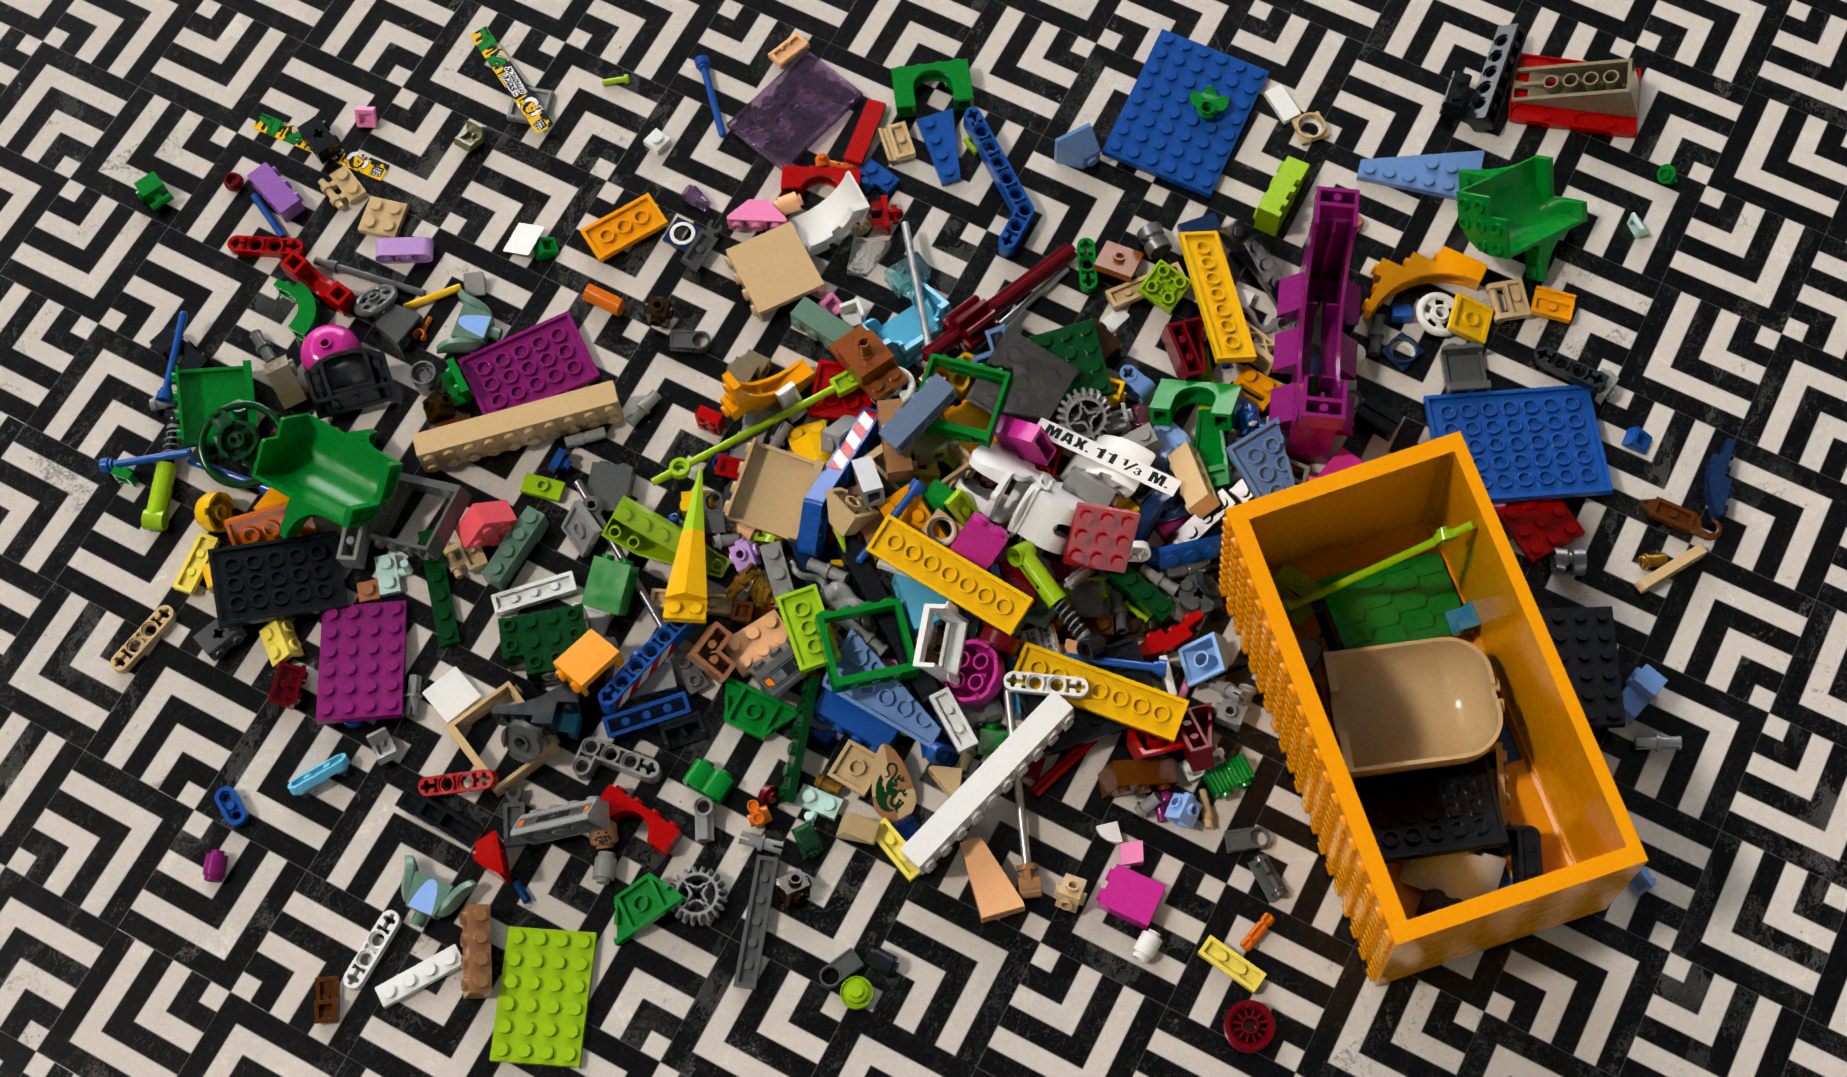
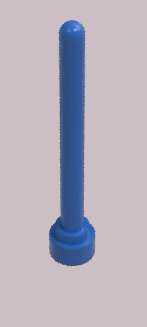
(703, 65)
(165, 393)
(108, 463)
(263, 488)
(915, 489)
(1158, 667)

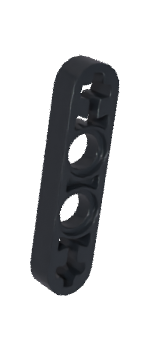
(1568, 372)

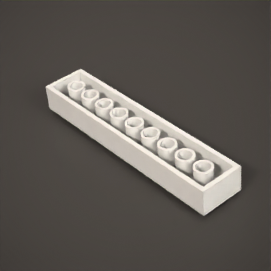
(988, 782)

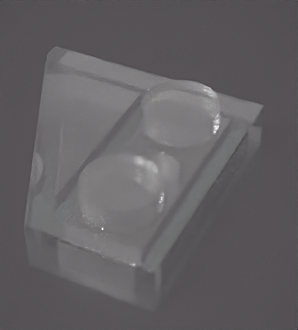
(866, 255)

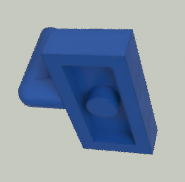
(877, 176)

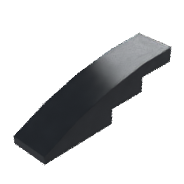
(438, 817)

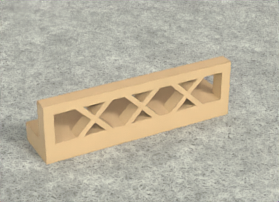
(1264, 359)

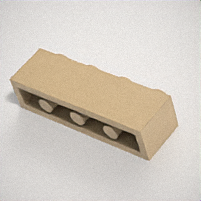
(1195, 484)

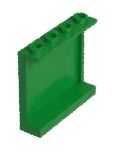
(203, 392)

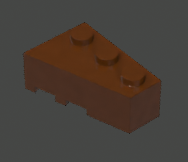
(1137, 777)

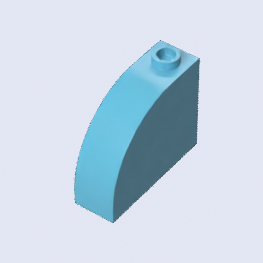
(913, 597)

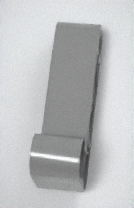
(618, 764)

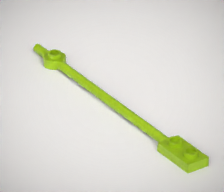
(840, 384)
(1443, 536)

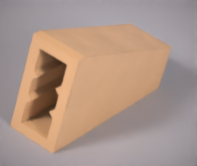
(990, 885)

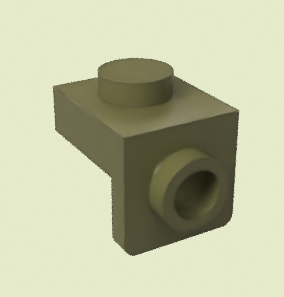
(471, 137)

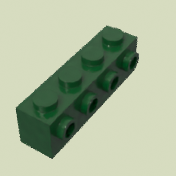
(1141, 594)

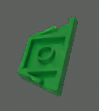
(754, 710)
(643, 905)

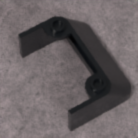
(1524, 852)

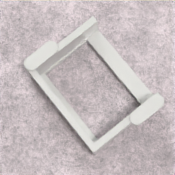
(952, 645)

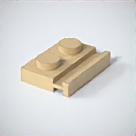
(897, 142)

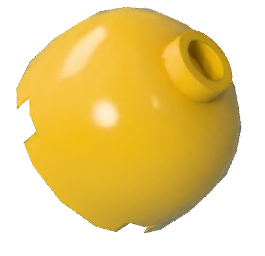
(213, 510)

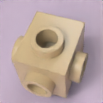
(1070, 893)

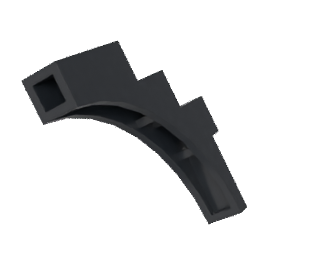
(547, 709)

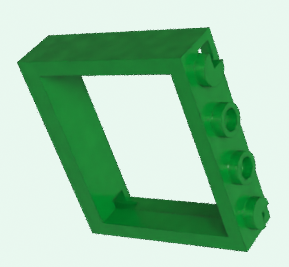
(978, 371)
(872, 677)

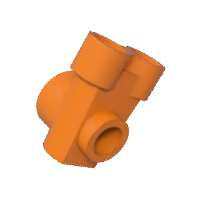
(759, 815)

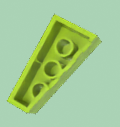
(1280, 195)

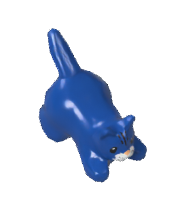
(1248, 417)

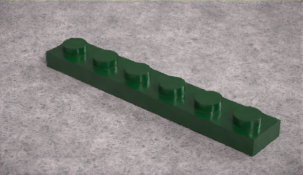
(440, 597)
(800, 736)

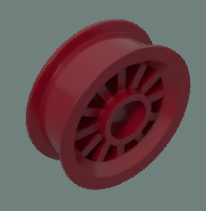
(1000, 640)
(1262, 1011)

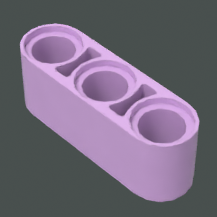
(404, 250)

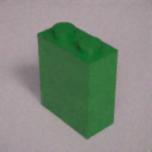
(610, 584)

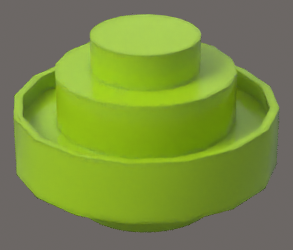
(856, 993)

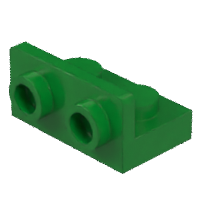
(456, 384)
(991, 738)

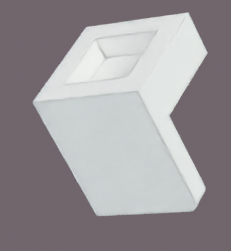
(852, 312)

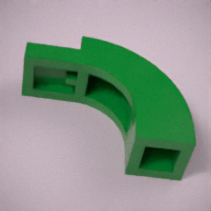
(308, 313)

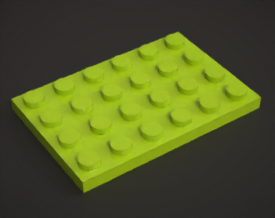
(543, 997)

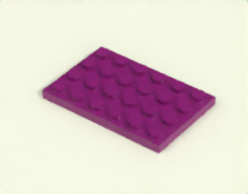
(530, 365)
(362, 663)

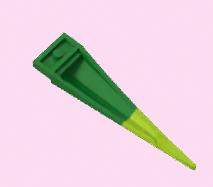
(1211, 442)

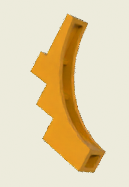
(1445, 267)
(759, 395)

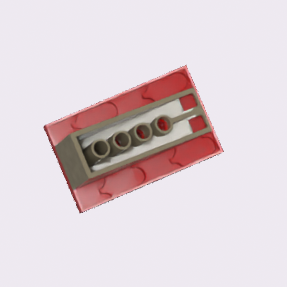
(1576, 95)

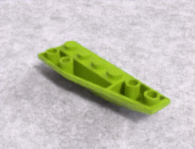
(654, 536)

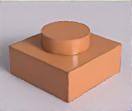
(368, 591)

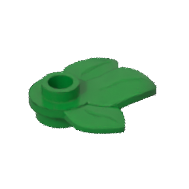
(1208, 101)

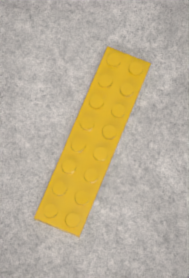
(1217, 297)
(949, 575)
(1108, 693)

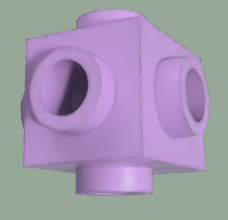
(744, 553)

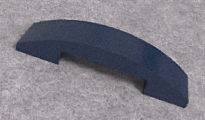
(1151, 512)

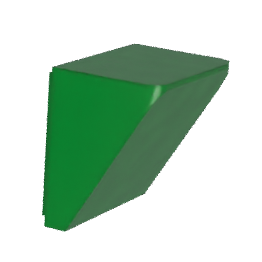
(545, 248)

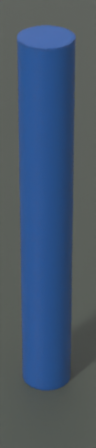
(268, 215)

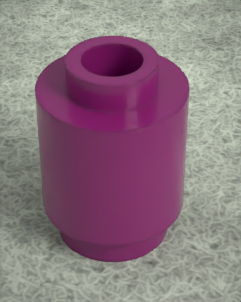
(215, 866)

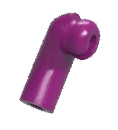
(1161, 809)

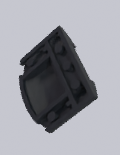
(350, 381)

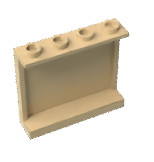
(774, 269)
(771, 490)

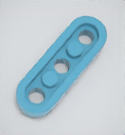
(319, 774)

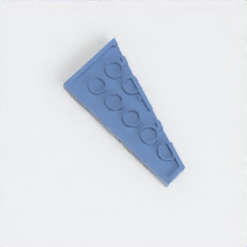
(1421, 174)
(1262, 460)
(886, 701)

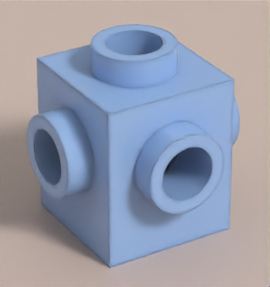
(1183, 810)

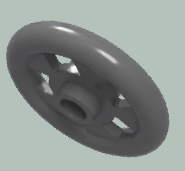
(375, 300)

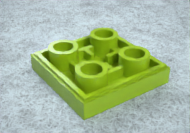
(1164, 286)

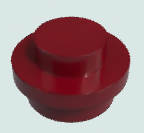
(233, 181)
(768, 795)

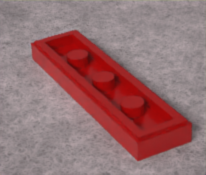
(864, 132)

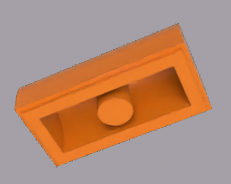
(604, 300)

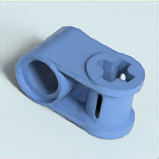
(1136, 384)

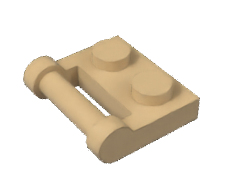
(1514, 297)

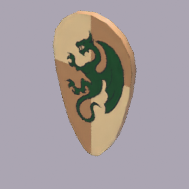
(891, 785)

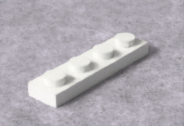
(534, 593)
(419, 976)

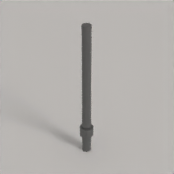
(335, 266)

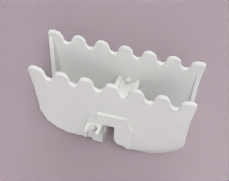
(1034, 503)

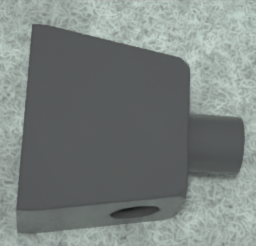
(398, 325)

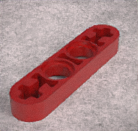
(267, 243)
(457, 783)

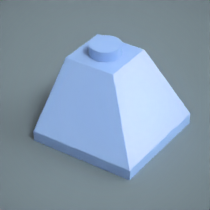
(1204, 658)

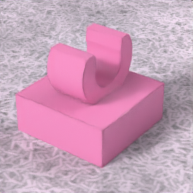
(366, 117)

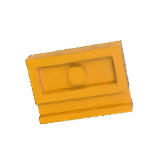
(1552, 304)

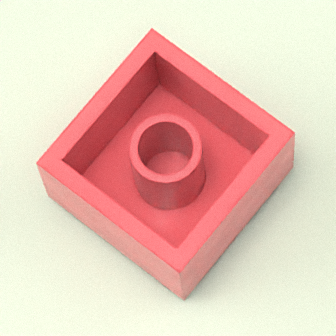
(485, 524)

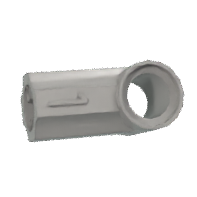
(704, 821)

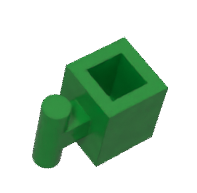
(153, 191)

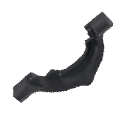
(1210, 568)

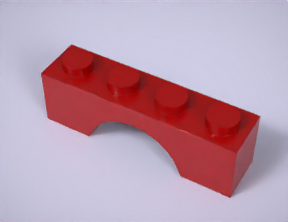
(802, 178)
(332, 293)
(661, 834)

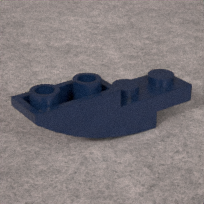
(1717, 483)

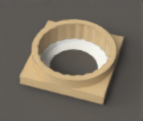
(1310, 117)
(939, 514)

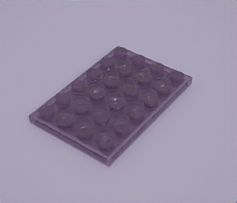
(794, 110)

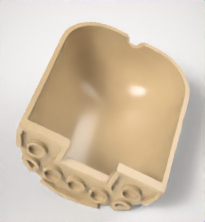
(1412, 705)

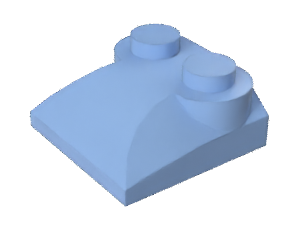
(1170, 438)

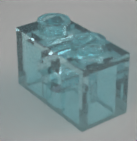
(899, 275)

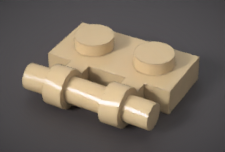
(347, 184)
(473, 558)

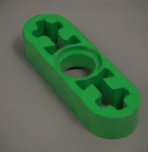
(1091, 257)

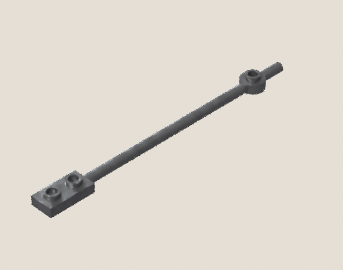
(688, 672)

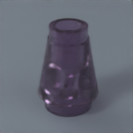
(695, 197)

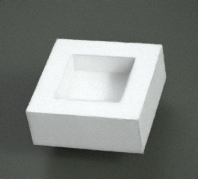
(657, 141)

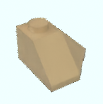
(847, 512)

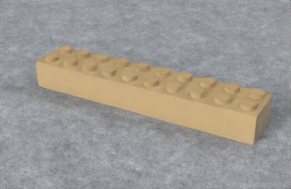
(518, 427)

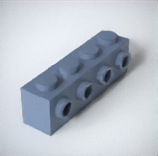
(917, 413)

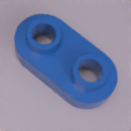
(942, 754)
(232, 807)

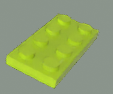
(798, 614)

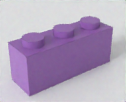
(276, 191)

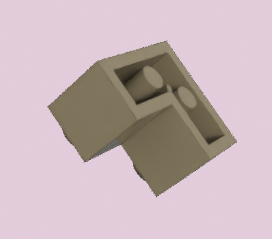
(750, 367)
(284, 381)

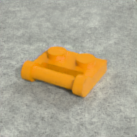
(1258, 385)

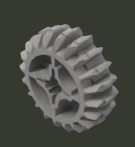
(1093, 412)
(704, 889)

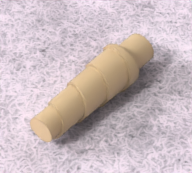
(1206, 810)

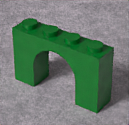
(952, 73)
(1174, 394)

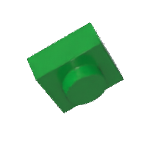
(125, 475)

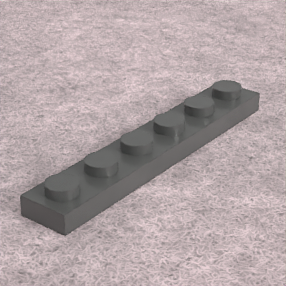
(756, 922)

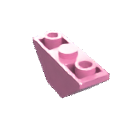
(755, 216)

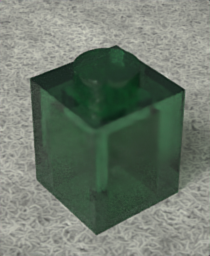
(807, 840)

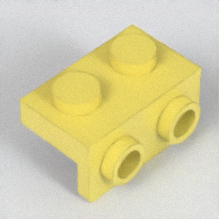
(280, 641)

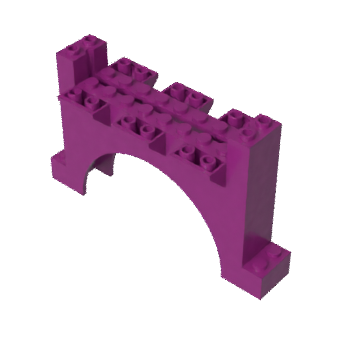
(1323, 271)

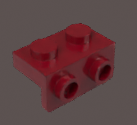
(287, 685)

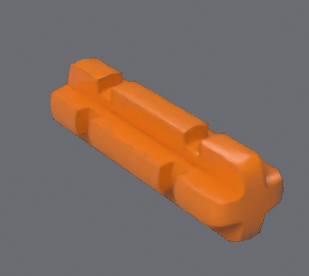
(1257, 932)

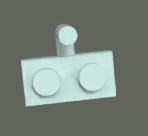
(389, 574)
(818, 803)

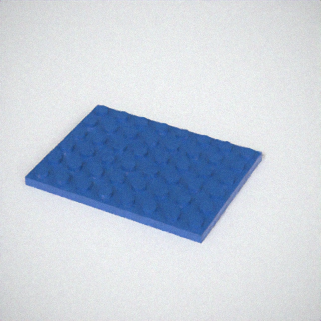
(1162, 127)
(1527, 440)

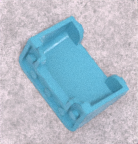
(904, 332)

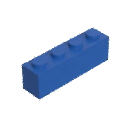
(646, 714)
(853, 721)

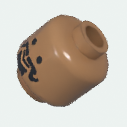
(605, 838)

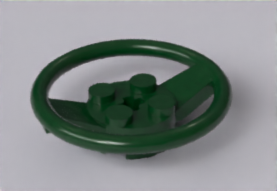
(228, 431)

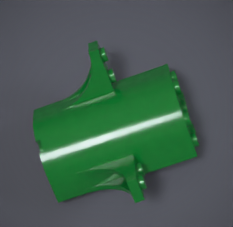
(1517, 212)
(326, 473)

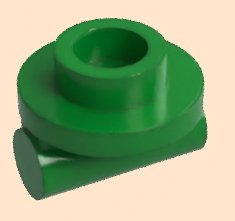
(1667, 174)

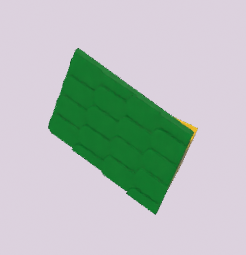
(1392, 604)

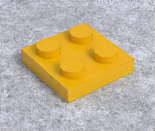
(1470, 318)

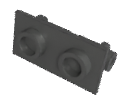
(1267, 877)

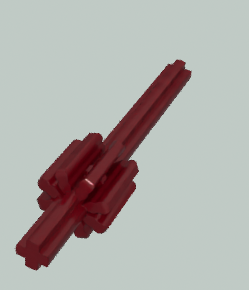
(971, 318)

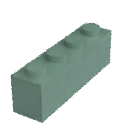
(818, 322)
(515, 548)

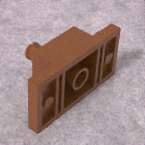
(869, 363)

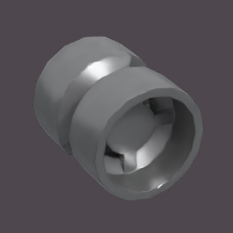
(1153, 240)
(425, 378)
(1568, 561)

